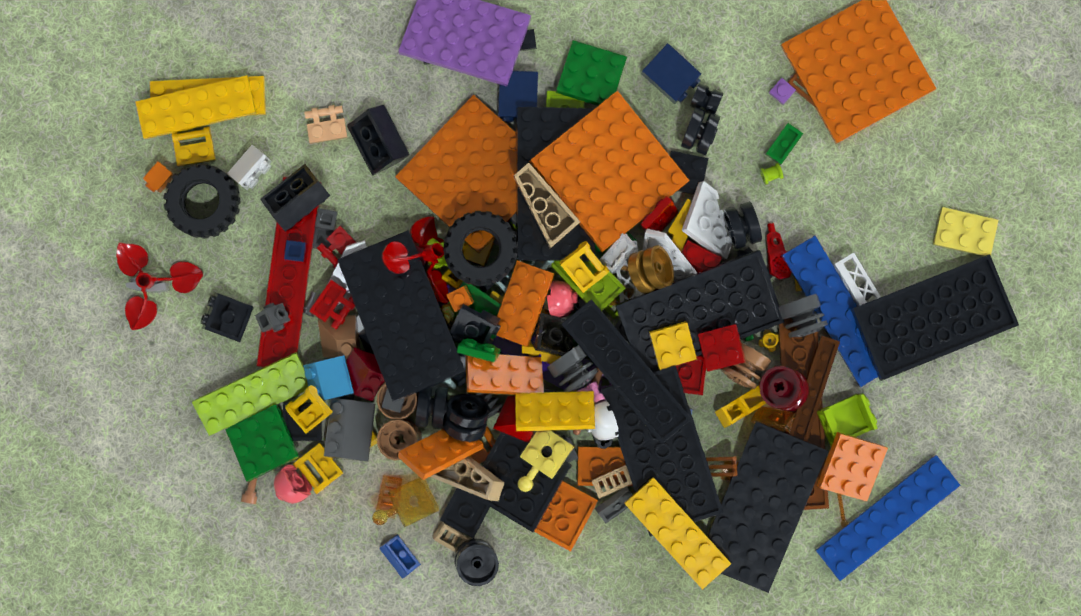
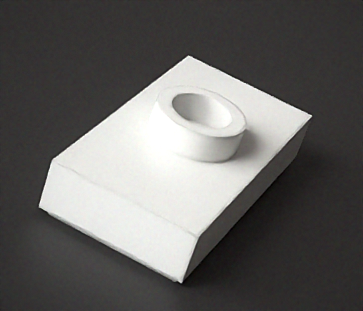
(618, 253)

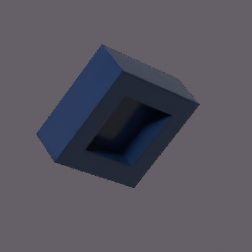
(295, 251)

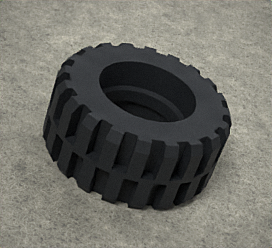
(179, 189)
(480, 222)

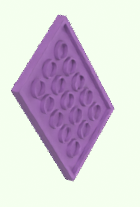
(466, 37)

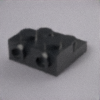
(226, 317)
(475, 326)

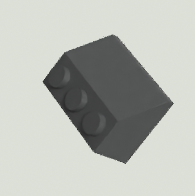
(349, 430)

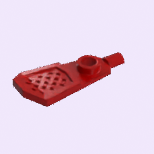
(776, 251)

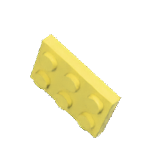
(965, 232)

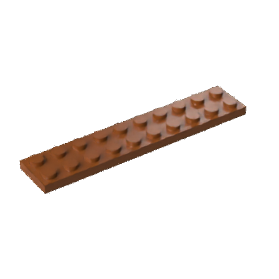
(798, 355)

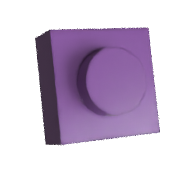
(782, 91)

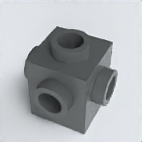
(272, 317)

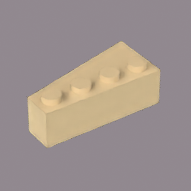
(546, 207)
(472, 478)

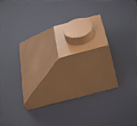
(339, 341)

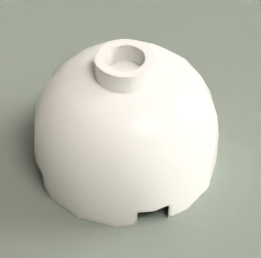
(604, 422)

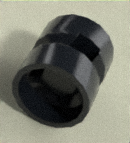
(706, 99)

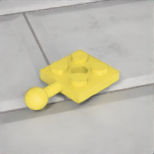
(546, 465)

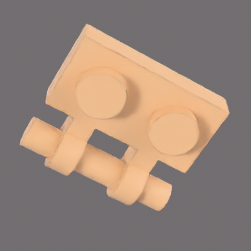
(326, 130)

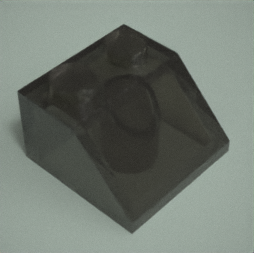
(551, 336)

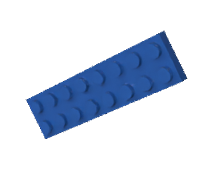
(818, 276)
(887, 517)

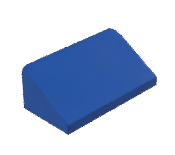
(399, 556)

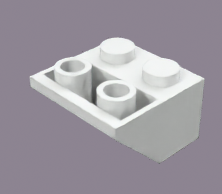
(250, 167)

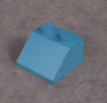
(329, 377)

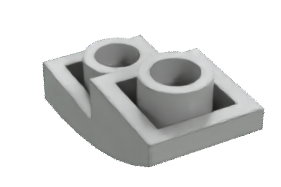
(159, 286)

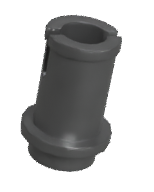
(310, 303)

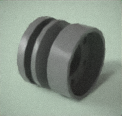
(803, 316)
(572, 369)

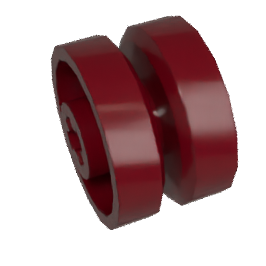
(784, 388)

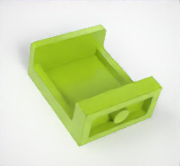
(848, 417)

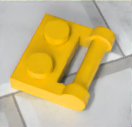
(195, 152)
(579, 271)
(313, 414)
(324, 465)

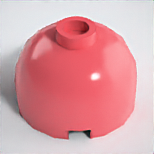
(561, 299)
(291, 486)

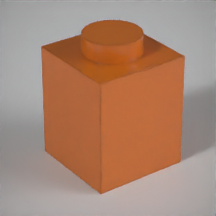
(158, 177)
(460, 297)

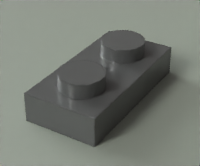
(614, 505)

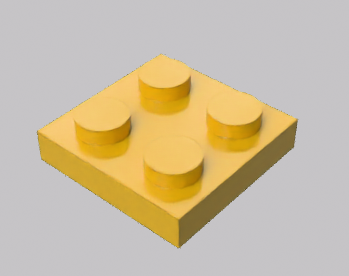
(672, 345)

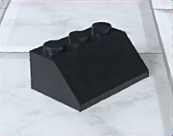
(378, 139)
(295, 197)

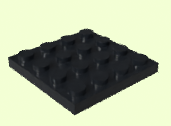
(508, 466)

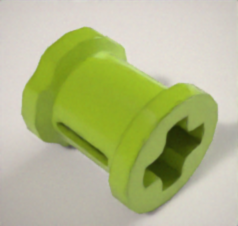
(771, 173)

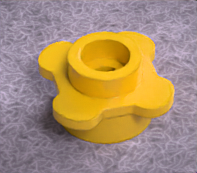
(764, 341)

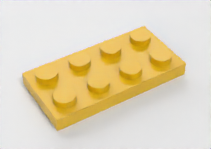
(555, 411)

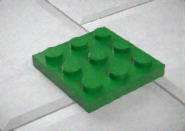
(590, 73)
(262, 443)

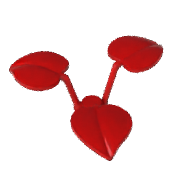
(396, 256)
(130, 261)

